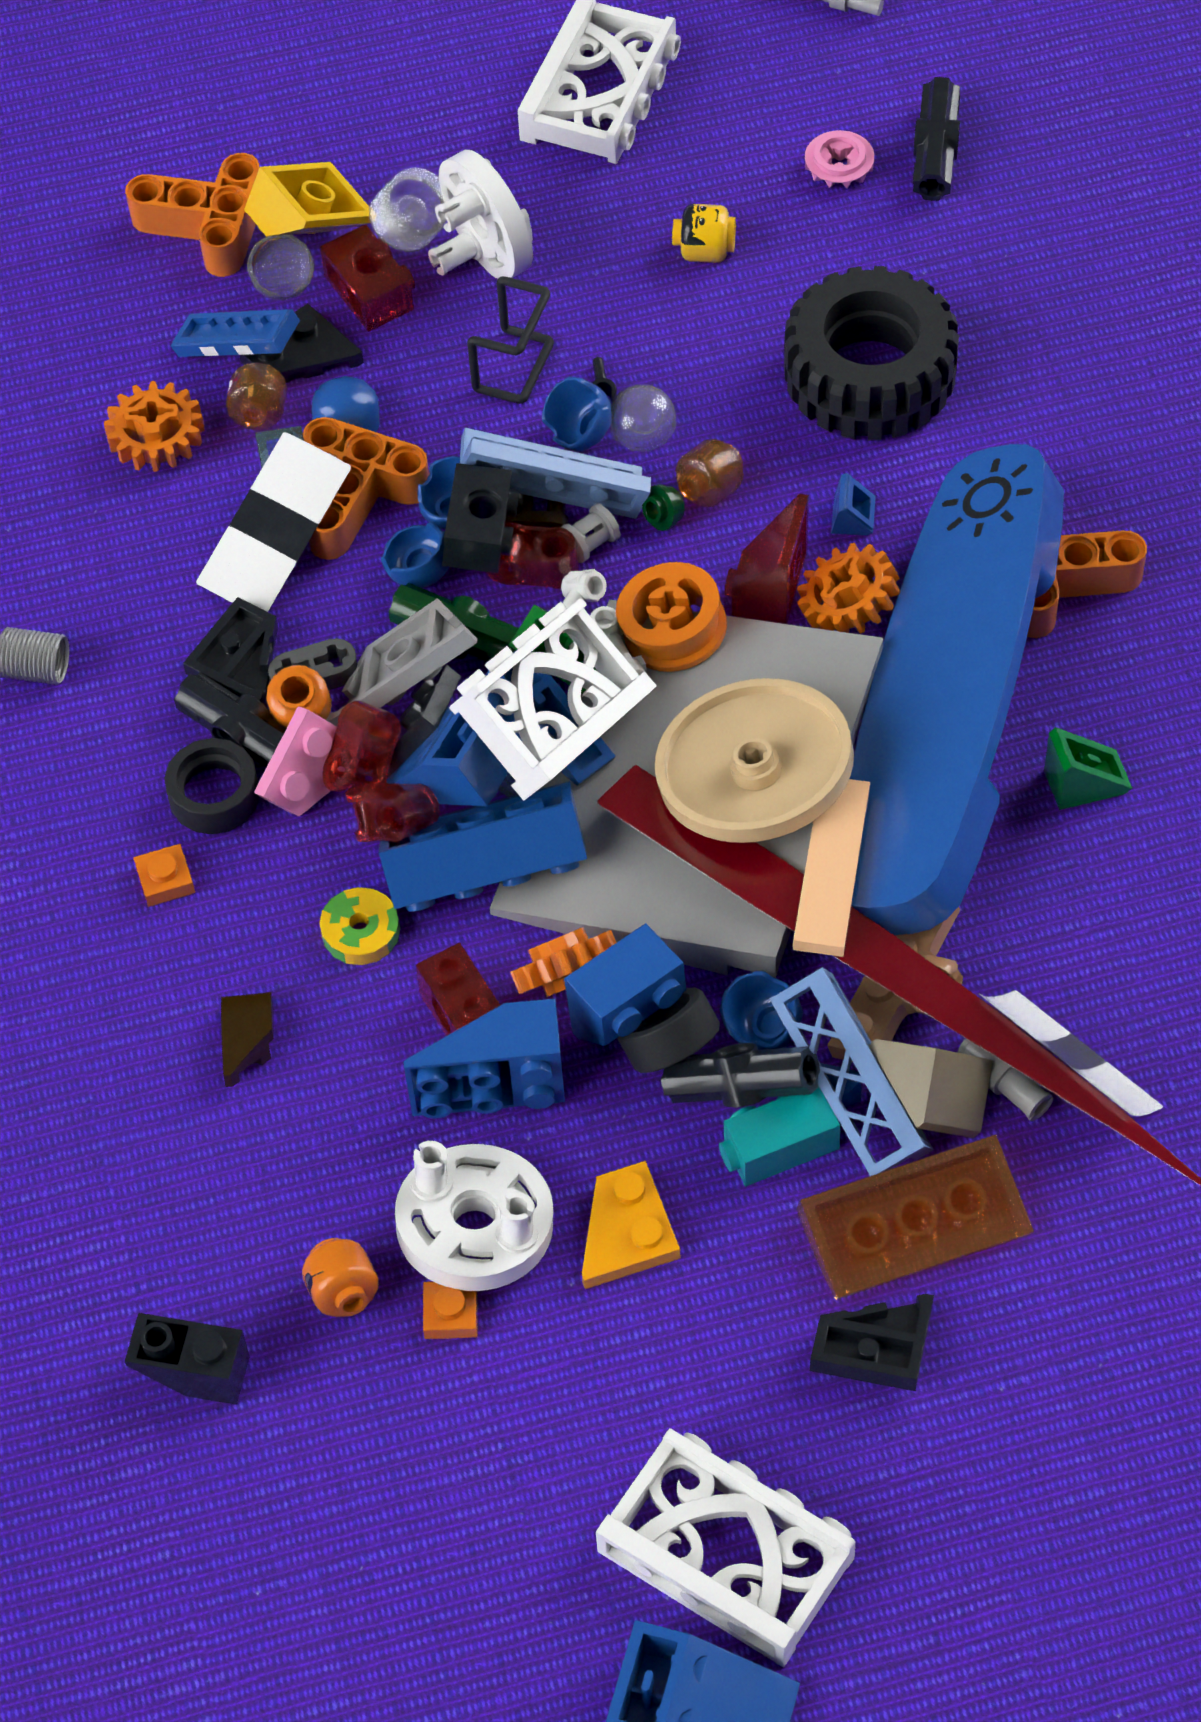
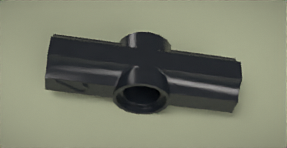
(936, 139)
(230, 717)
(742, 1075)

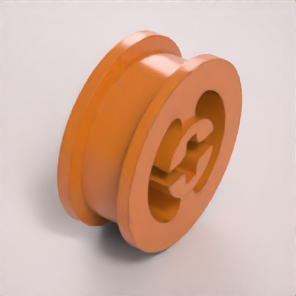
(666, 597)

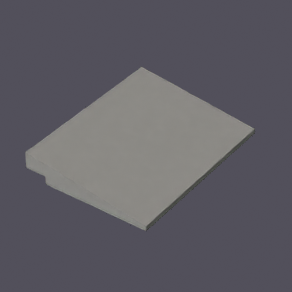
(640, 882)

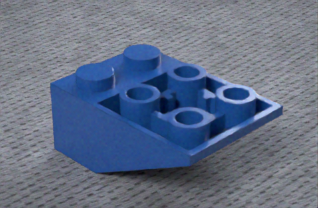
(456, 762)
(491, 1064)
(691, 1680)

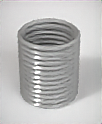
(33, 655)

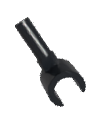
(601, 381)

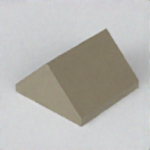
(937, 1086)

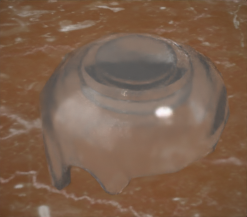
(280, 267)
(642, 417)

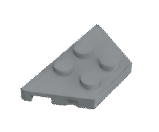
(406, 656)

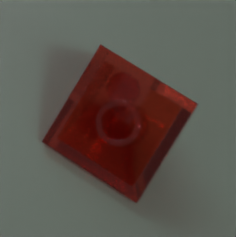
(771, 567)

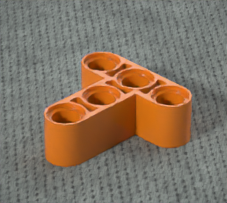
(200, 211)
(378, 469)
(1090, 566)

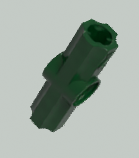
(490, 632)

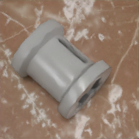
(604, 528)

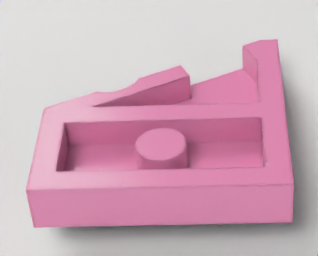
(296, 768)

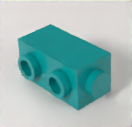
(779, 1135)

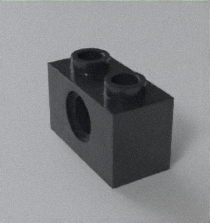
(477, 518)

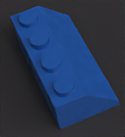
(485, 847)

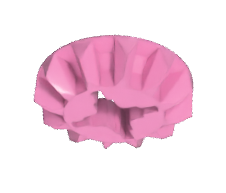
(839, 145)

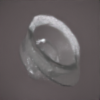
(405, 210)

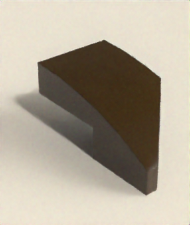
(245, 1033)

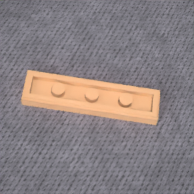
(831, 873)

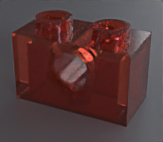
(368, 277)
(454, 989)

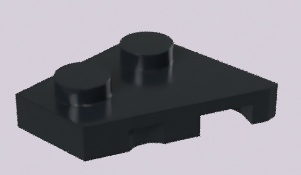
(310, 348)
(237, 650)
(423, 714)
(874, 1343)

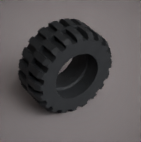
(878, 309)

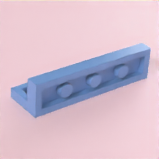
(559, 473)
(856, 1042)

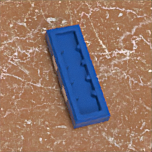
(235, 333)

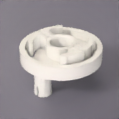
(484, 216)
(473, 1180)

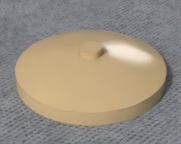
(754, 760)

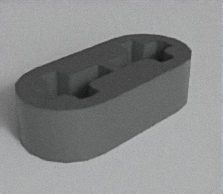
(317, 658)

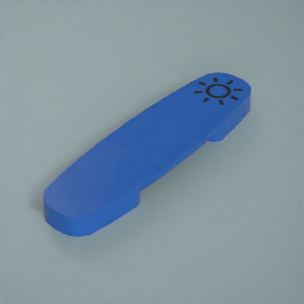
(950, 684)

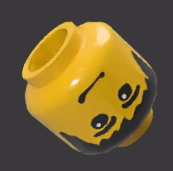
(704, 233)

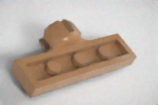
(881, 1009)

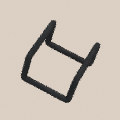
(524, 334)

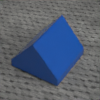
(852, 508)

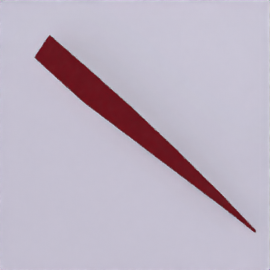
(872, 951)

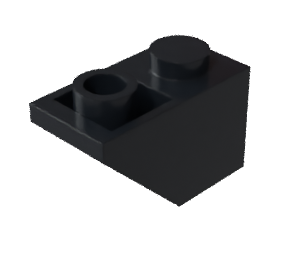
(190, 1357)

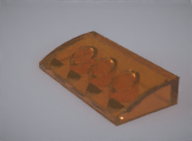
(914, 1217)

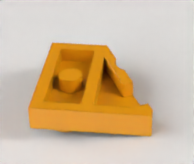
(626, 1227)

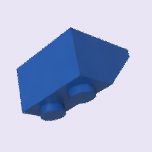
(623, 987)

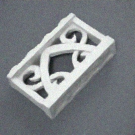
(586, 28)
(538, 756)
(748, 1617)

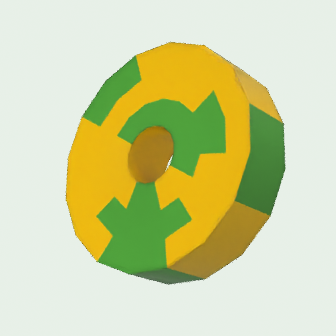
(365, 944)

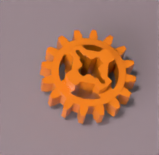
(154, 426)
(848, 589)
(558, 959)

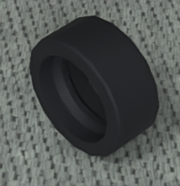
(203, 756)
(671, 1033)

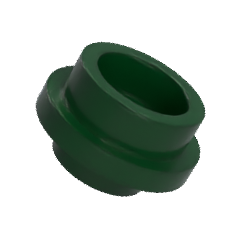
(663, 507)

